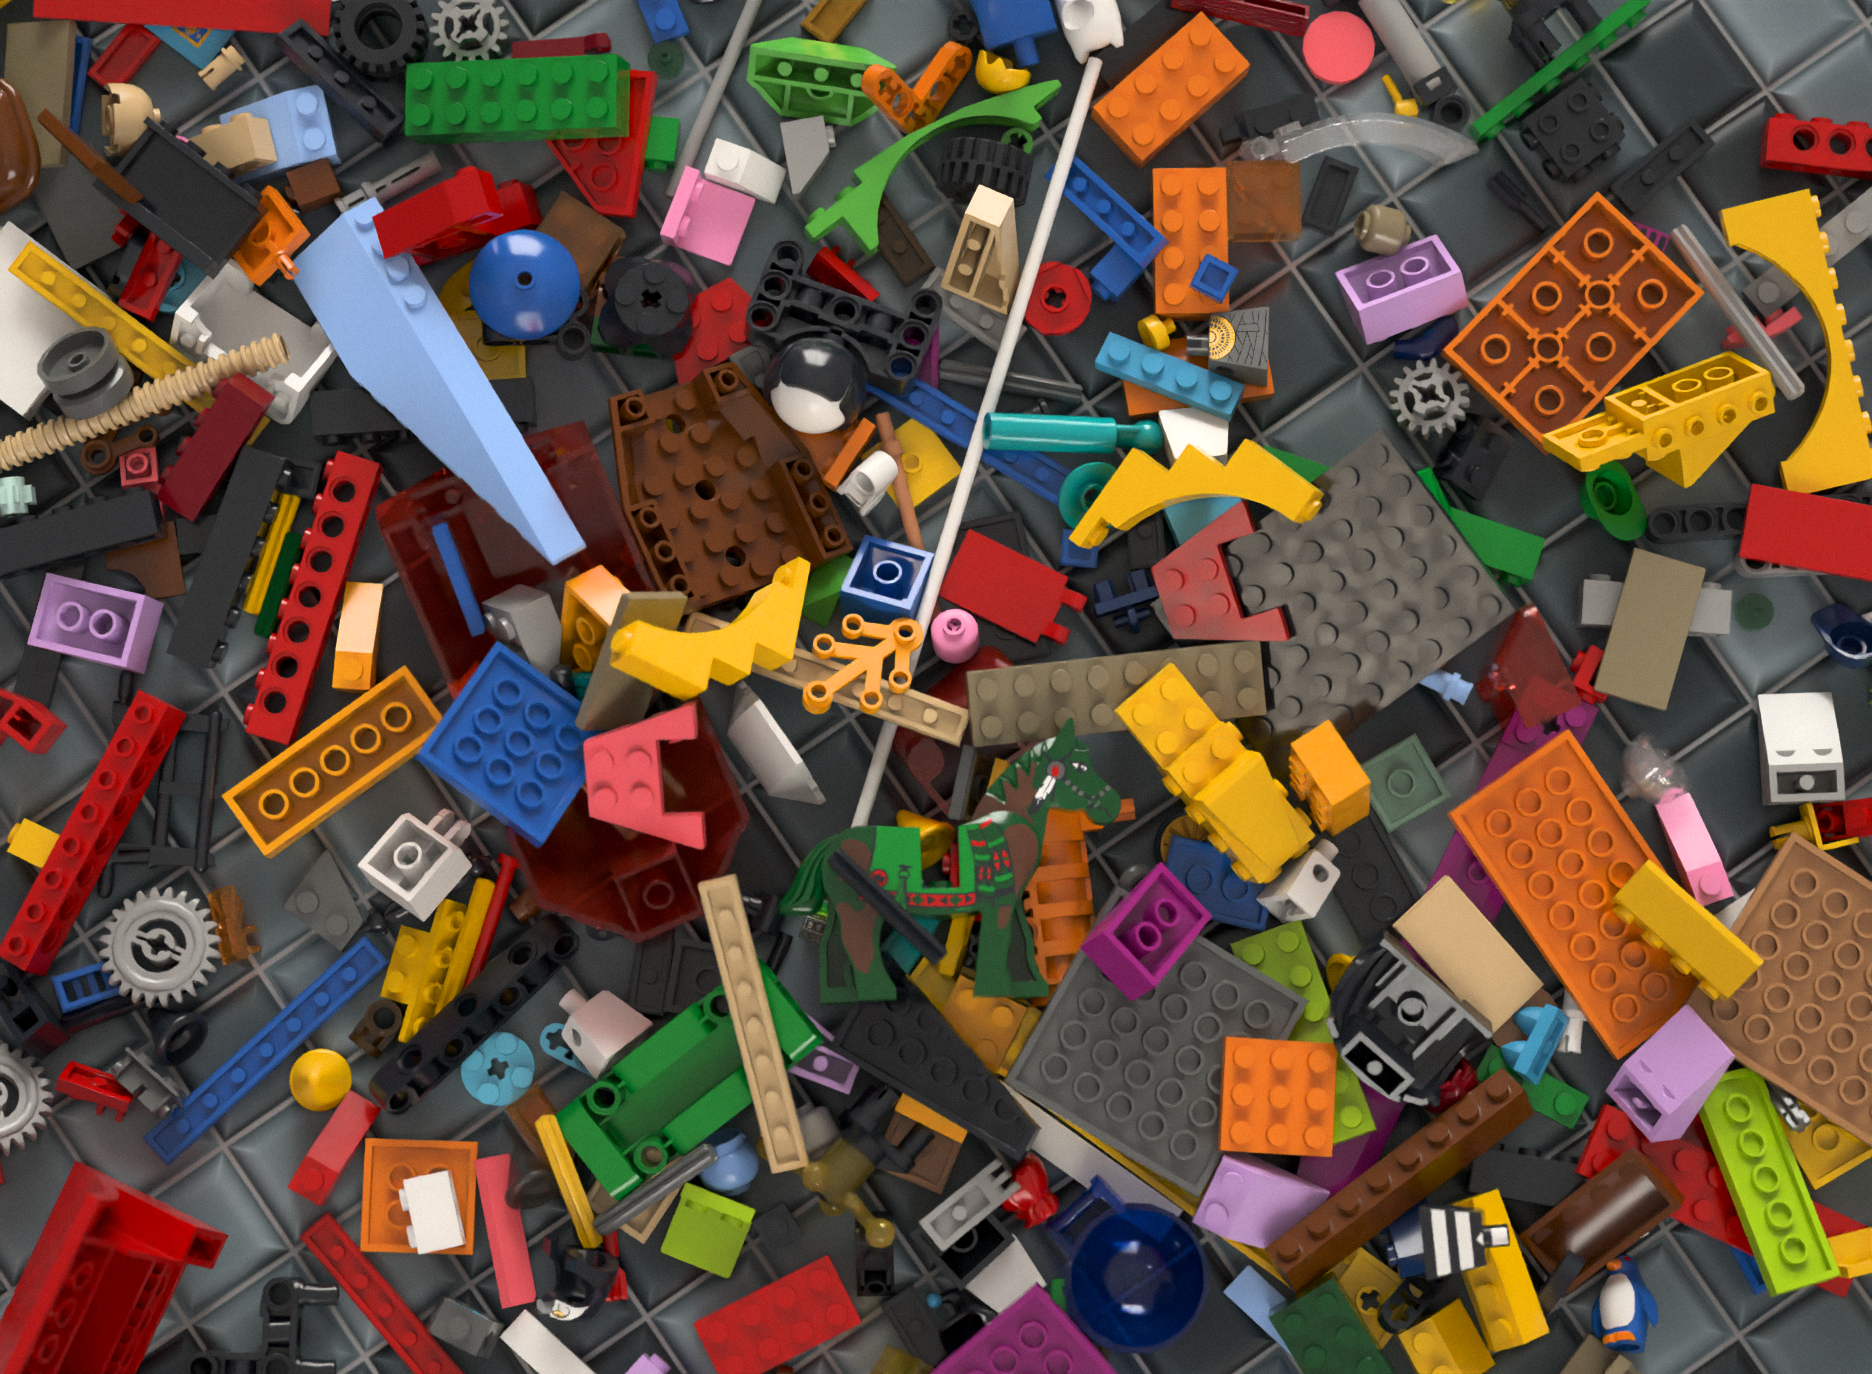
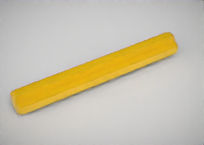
(265, 566)
(466, 941)
(568, 1180)

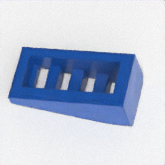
(58, 985)

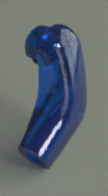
(1429, 344)

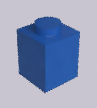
(1114, 274)

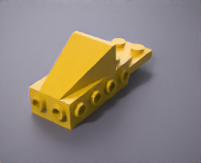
(1671, 421)
(1216, 777)

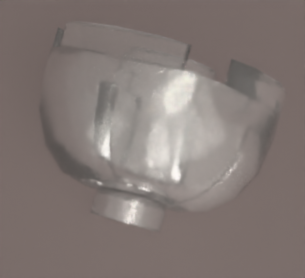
(1651, 771)

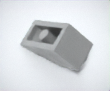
(806, 151)

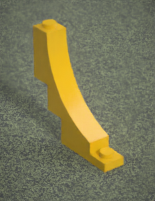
(1145, 487)
(685, 661)

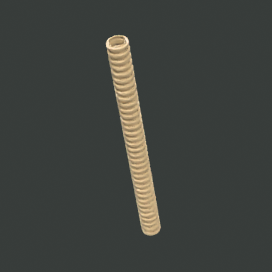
(144, 401)

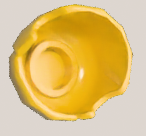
(998, 74)

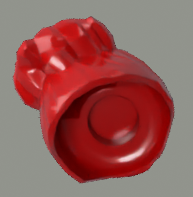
(1034, 1199)

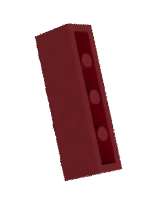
(215, 445)

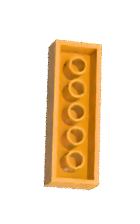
(334, 763)

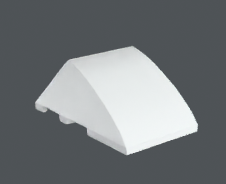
(769, 750)

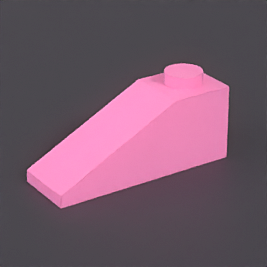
(1693, 851)

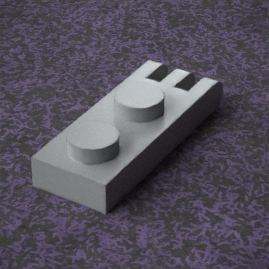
(968, 1206)

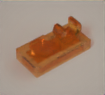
(227, 912)

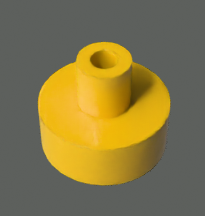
(1155, 332)

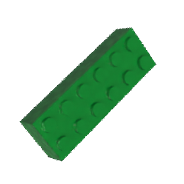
(517, 99)

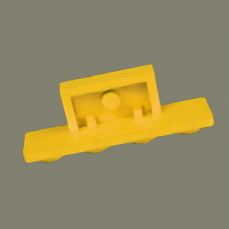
(421, 966)

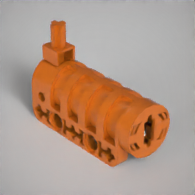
(1061, 893)

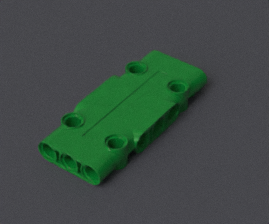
(676, 1089)

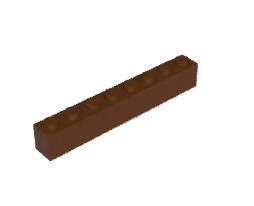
(1399, 1180)

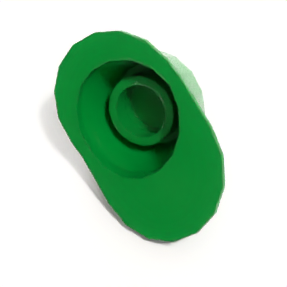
(1612, 499)

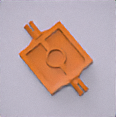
(272, 241)

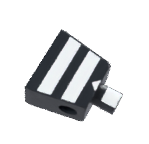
(1457, 1238)

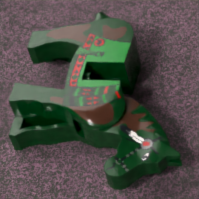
(996, 863)

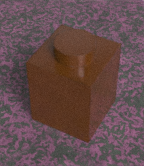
(313, 186)

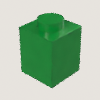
(662, 144)

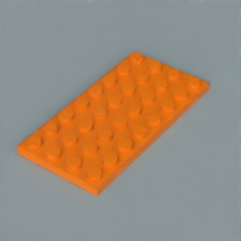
(1558, 857)

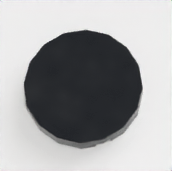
(127, 264)

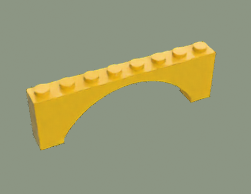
(1789, 238)

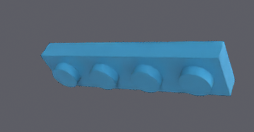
(1169, 376)

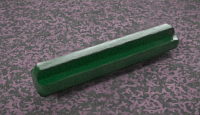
(278, 585)

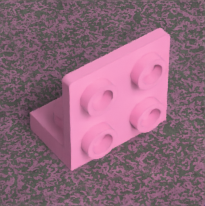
(706, 218)

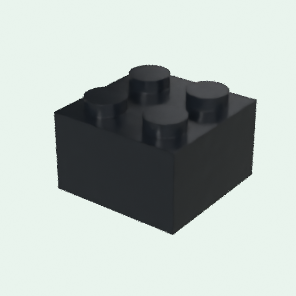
(693, 976)

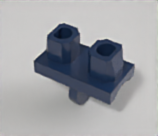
(1109, 603)

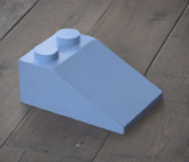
(299, 129)

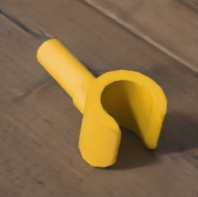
(1402, 107)

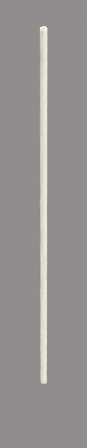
(988, 405)

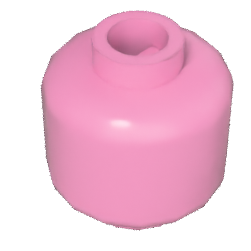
(955, 636)

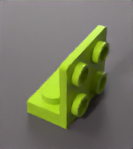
(708, 1230)

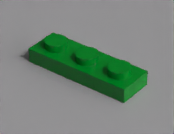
(1548, 1098)

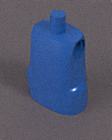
(1015, 25)

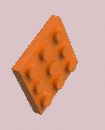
(1277, 1097)
(394, 1160)

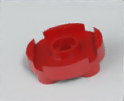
(1075, 307)

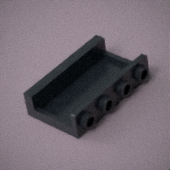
(186, 198)

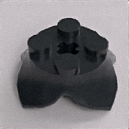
(625, 320)

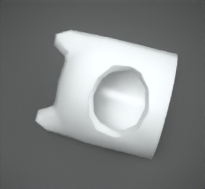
(1090, 25)

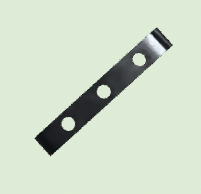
(474, 1015)

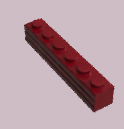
(1267, 14)

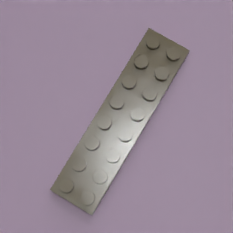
(1039, 698)

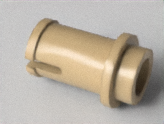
(222, 67)

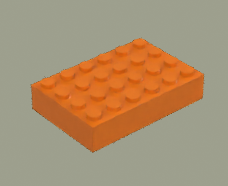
(1572, 322)

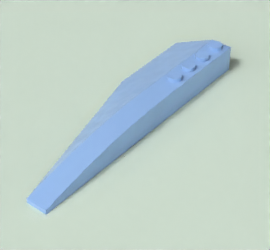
(420, 369)

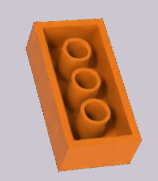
(1170, 90)
(1192, 216)

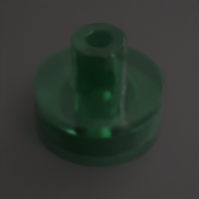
(669, 67)
(1746, 615)

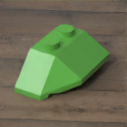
(813, 79)

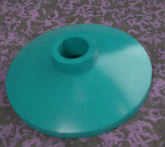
(1073, 489)

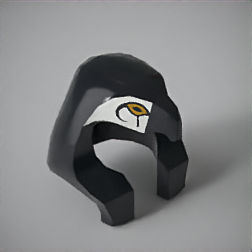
(582, 1281)

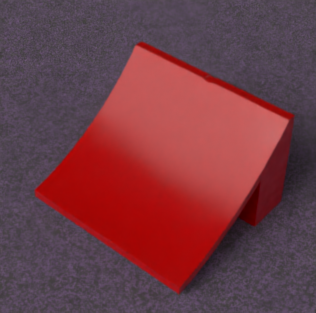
(100, 1279)

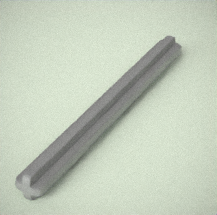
(1737, 312)

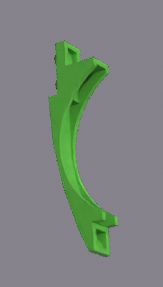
(859, 207)

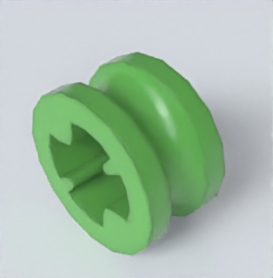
(1020, 133)

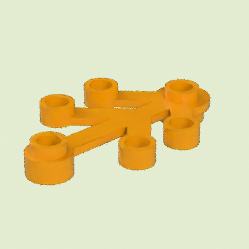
(866, 660)

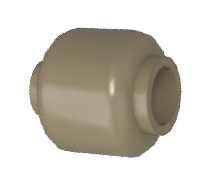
(1382, 230)

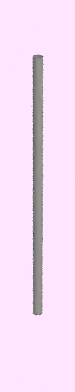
(714, 94)

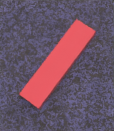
(504, 1233)

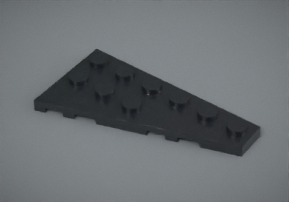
(928, 1060)

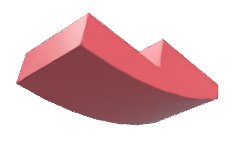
(1775, 325)
(141, 469)

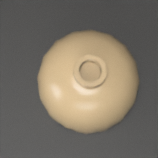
(124, 116)

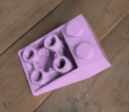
(1671, 1076)

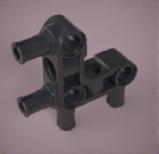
(280, 1333)

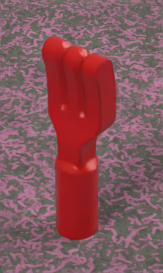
(619, 1289)

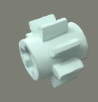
(15, 497)

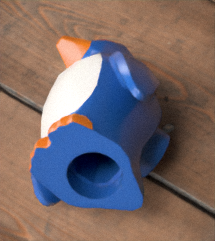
(1624, 1307)

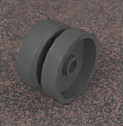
(85, 373)

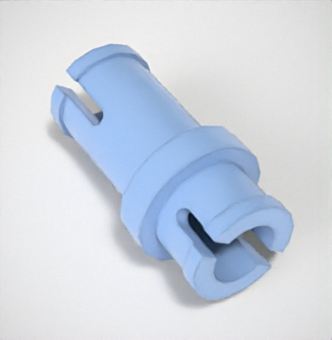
(1449, 685)

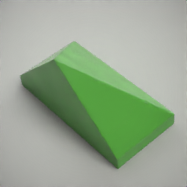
(823, 590)

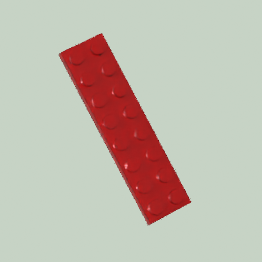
(1699, 1178)

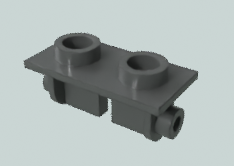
(159, 1092)

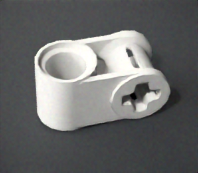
(869, 481)

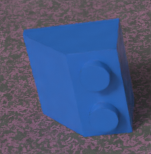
(885, 581)

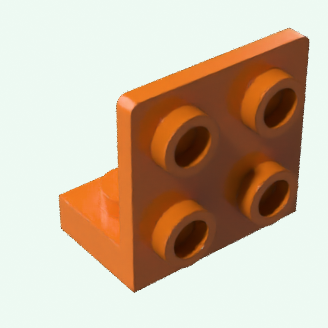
(838, 451)

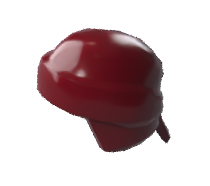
(1457, 1085)

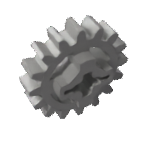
(460, 39)
(1422, 412)

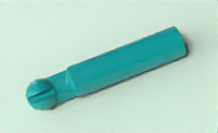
(1068, 434)

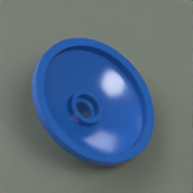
(518, 309)

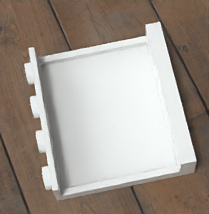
(26, 328)

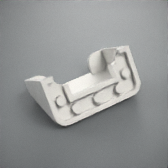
(230, 314)

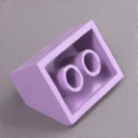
(1402, 289)

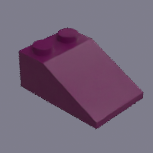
(1146, 933)

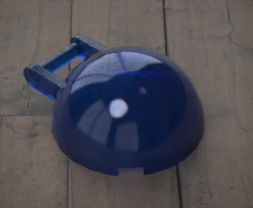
(1132, 1273)

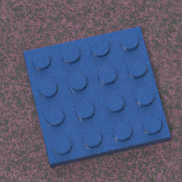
(511, 745)

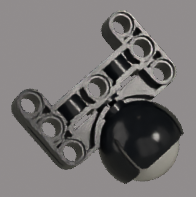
(824, 361)

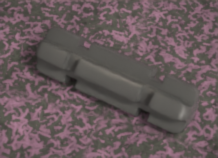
(1788, 1108)

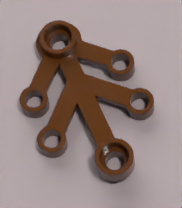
(112, 450)

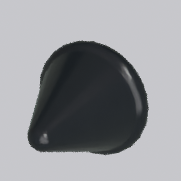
(176, 1034)

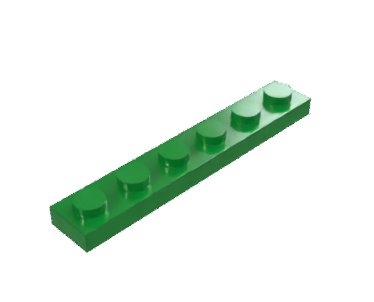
(1549, 76)

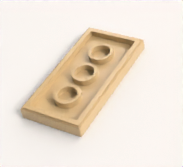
(1467, 952)

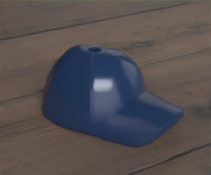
(1845, 635)

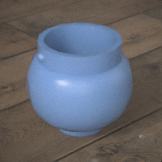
(735, 1164)

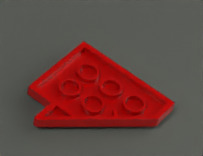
(612, 167)

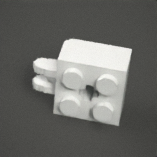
(417, 862)

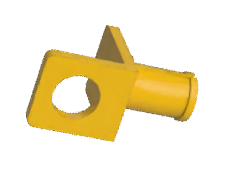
(1807, 829)

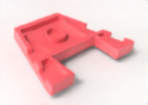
(628, 782)

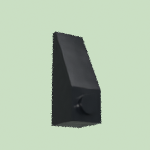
(28, 1013)

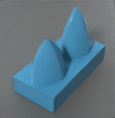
(1544, 1030)

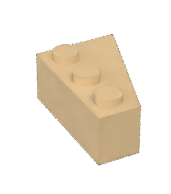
(986, 252)

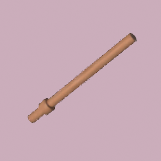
(894, 449)

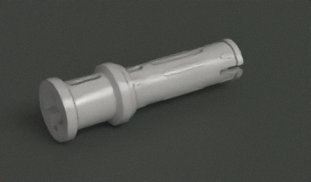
(392, 184)

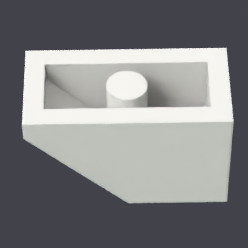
(744, 171)

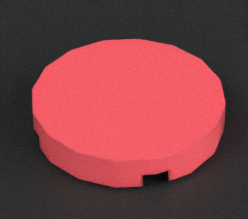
(1338, 47)

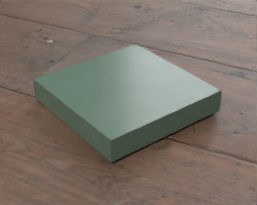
(1403, 783)

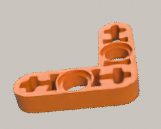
(918, 100)

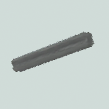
(1013, 383)
(655, 1189)

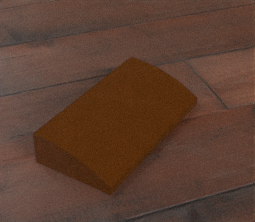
(1604, 1215)

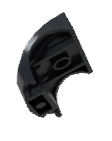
(1400, 1023)

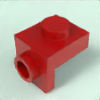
(1584, 666)

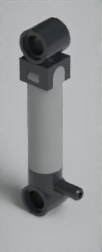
(1429, 82)

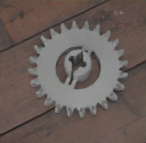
(192, 962)
(31, 1099)

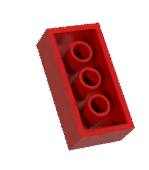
(779, 1320)

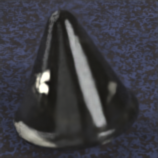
(529, 1181)

